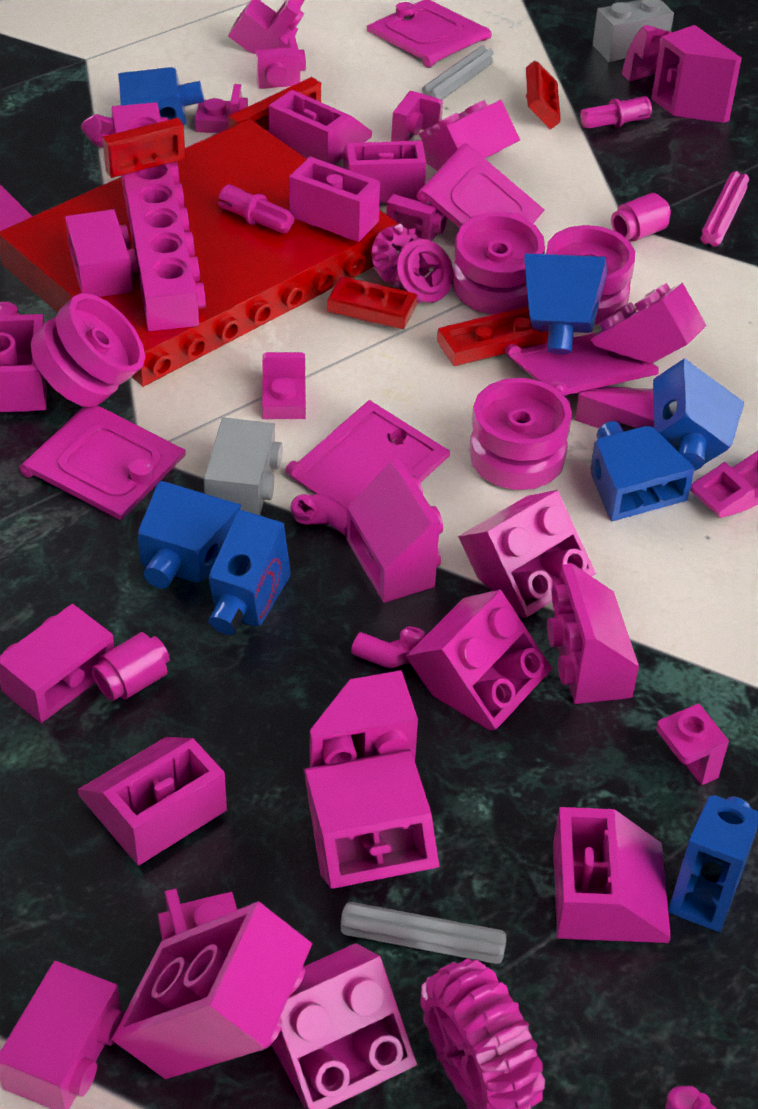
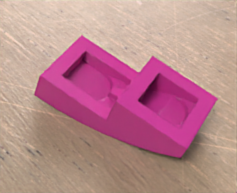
(729, 489)

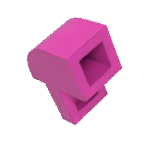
(263, 28)

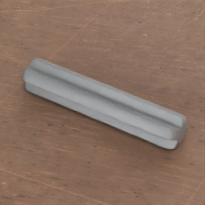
(459, 73)
(423, 932)

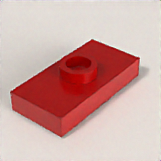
(542, 94)
(144, 147)
(372, 302)

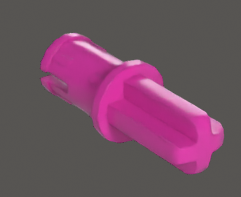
(617, 112)
(255, 209)

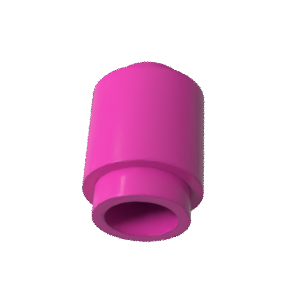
(641, 217)
(131, 666)

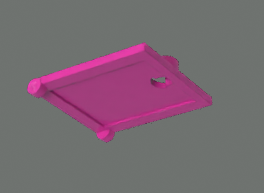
(430, 32)
(472, 187)
(582, 369)
(361, 450)
(98, 455)

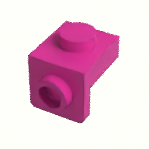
(280, 66)
(695, 741)

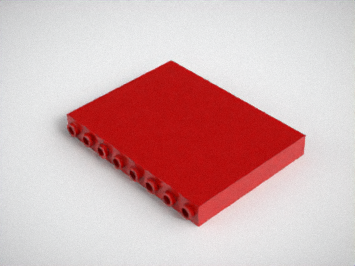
(244, 268)

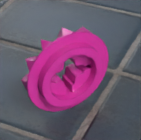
(385, 253)
(427, 255)

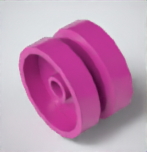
(600, 241)
(491, 261)
(87, 350)
(520, 433)

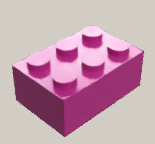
(214, 992)

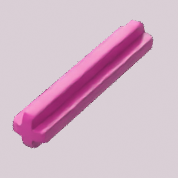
(724, 209)

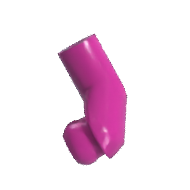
(319, 510)
(387, 653)

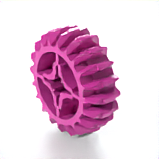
(481, 1038)

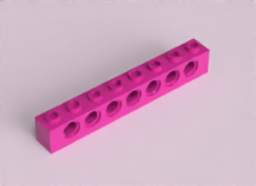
(160, 234)

